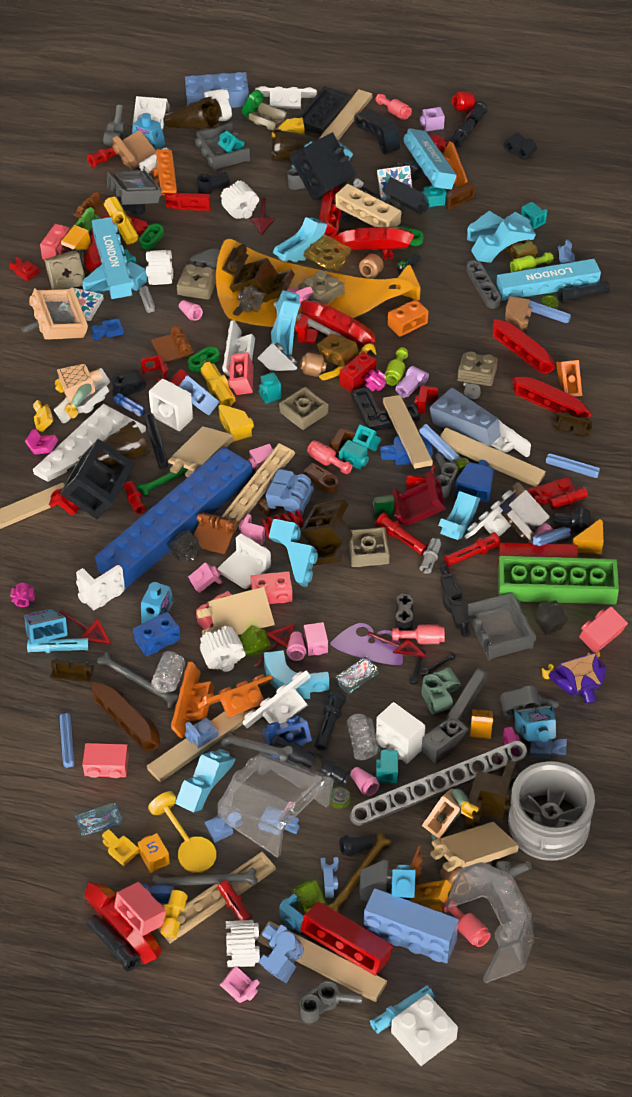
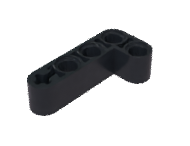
(381, 127)

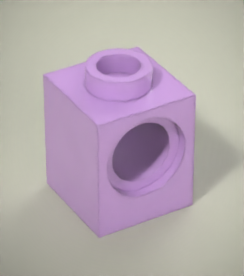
(432, 119)

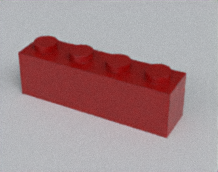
(532, 550)
(346, 938)

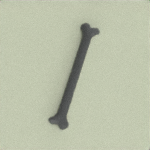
(106, 660)
(281, 752)
(248, 877)

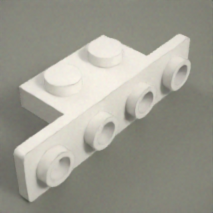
(287, 97)
(237, 345)
(88, 402)
(510, 439)
(493, 520)
(282, 705)

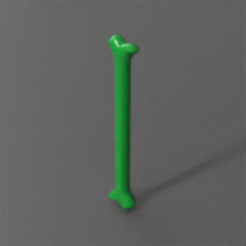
(145, 488)

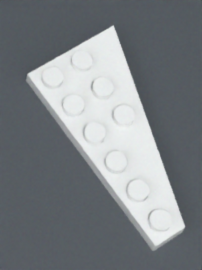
(99, 425)

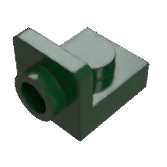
(383, 504)

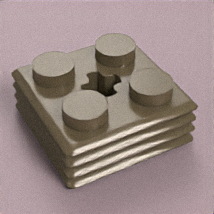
(56, 266)
(196, 282)
(324, 287)
(477, 369)
(303, 408)
(369, 547)

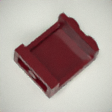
(419, 501)

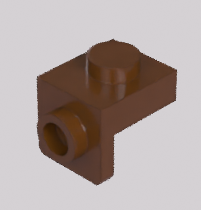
(340, 439)

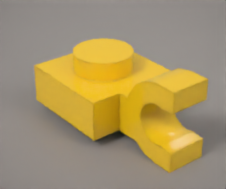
(43, 417)
(121, 849)

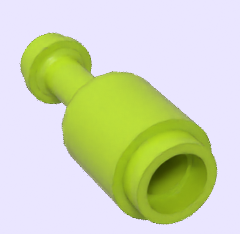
(529, 262)
(396, 367)

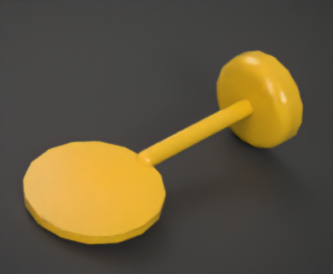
(195, 853)

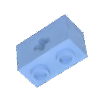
(200, 397)

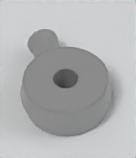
(472, 391)

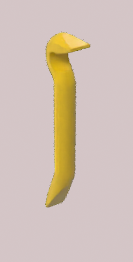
(336, 372)

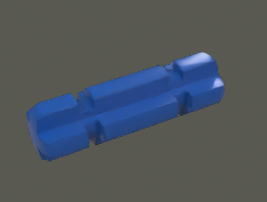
(129, 404)

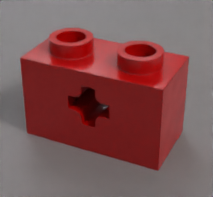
(354, 373)

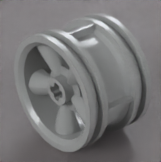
(546, 834)

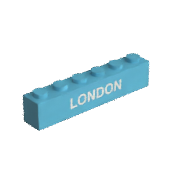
(430, 158)
(112, 258)
(547, 279)

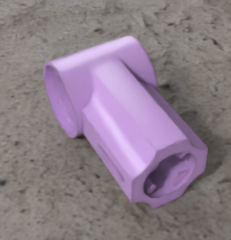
(414, 378)

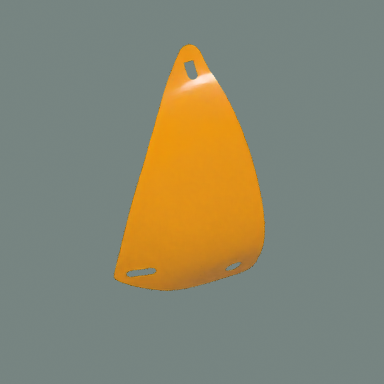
(359, 294)

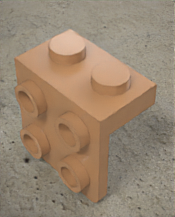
(133, 149)

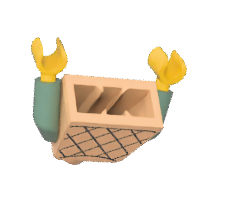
(77, 384)
(447, 811)

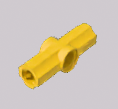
(125, 227)
(217, 384)

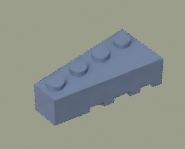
(465, 417)

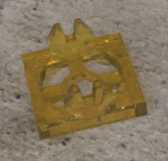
(326, 242)

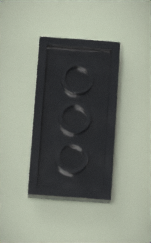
(324, 109)

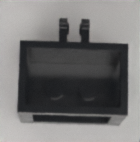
(323, 165)
(93, 484)

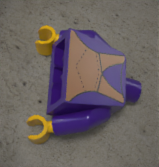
(579, 676)

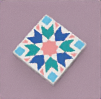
(399, 173)
(89, 302)

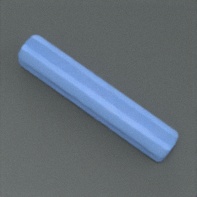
(550, 312)
(439, 443)
(572, 465)
(551, 536)
(66, 740)

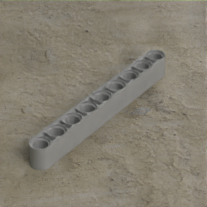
(429, 788)

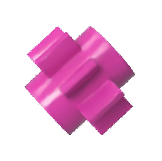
(375, 380)
(22, 594)

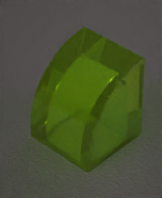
(254, 641)
(308, 894)

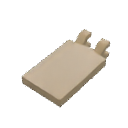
(199, 449)
(239, 611)
(474, 846)

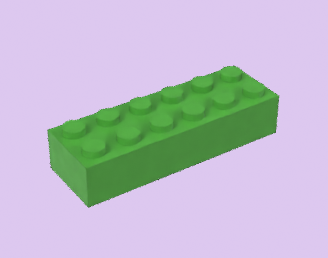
(559, 579)

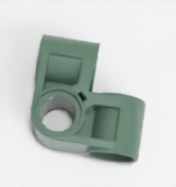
(437, 690)

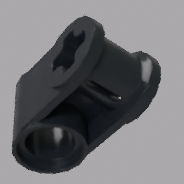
(128, 382)

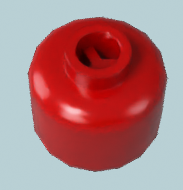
(463, 101)

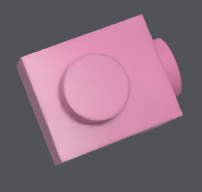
(304, 294)
(253, 531)
(204, 577)
(239, 985)

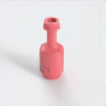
(395, 106)
(321, 452)
(423, 634)
(469, 926)

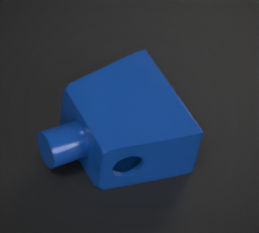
(476, 480)

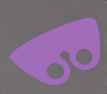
(359, 646)

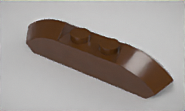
(132, 721)

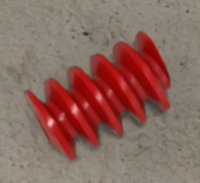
(297, 518)

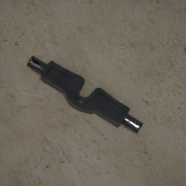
(456, 608)

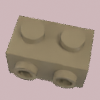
(268, 116)

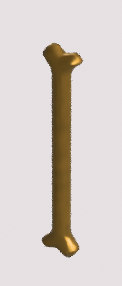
(381, 843)

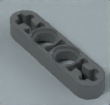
(486, 296)
(469, 694)

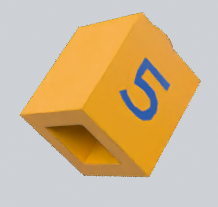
(153, 852)

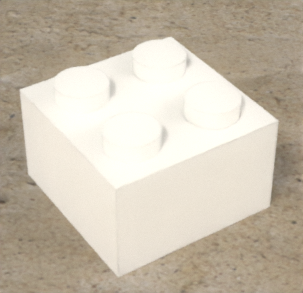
(171, 404)
(400, 732)
(424, 1029)

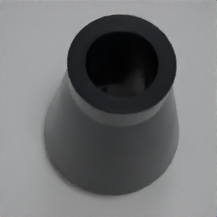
(354, 844)

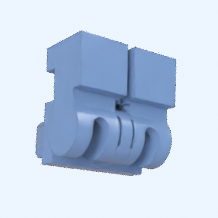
(289, 491)
(286, 951)

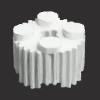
(222, 97)
(239, 200)
(159, 267)
(221, 649)
(241, 943)

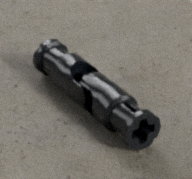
(468, 124)
(307, 759)

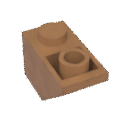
(517, 312)

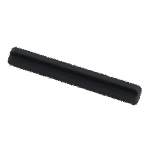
(156, 440)

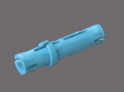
(58, 645)
(385, 1019)

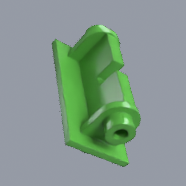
(85, 221)

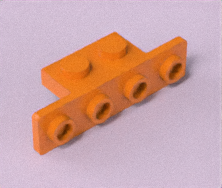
(452, 158)
(164, 171)
(189, 697)
(238, 700)

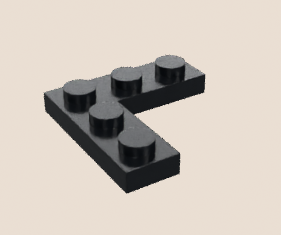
(370, 413)

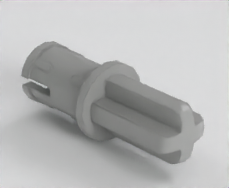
(430, 555)

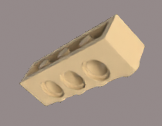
(367, 207)

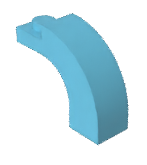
(460, 517)
(282, 674)

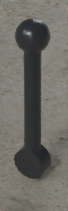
(424, 671)
(413, 679)

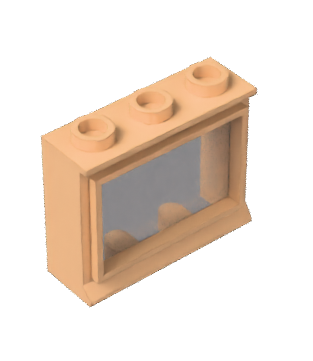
(58, 314)

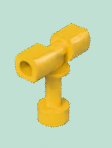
(171, 924)

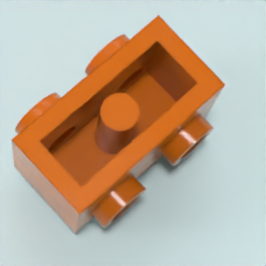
(407, 317)

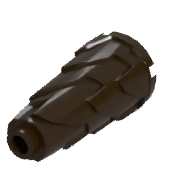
(195, 115)
(288, 143)
(127, 442)

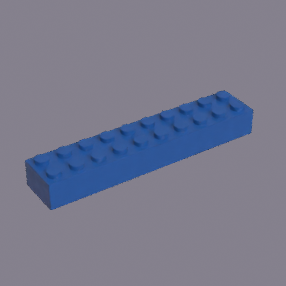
(177, 512)

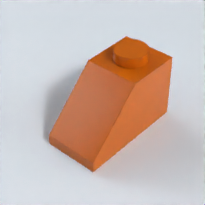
(569, 377)

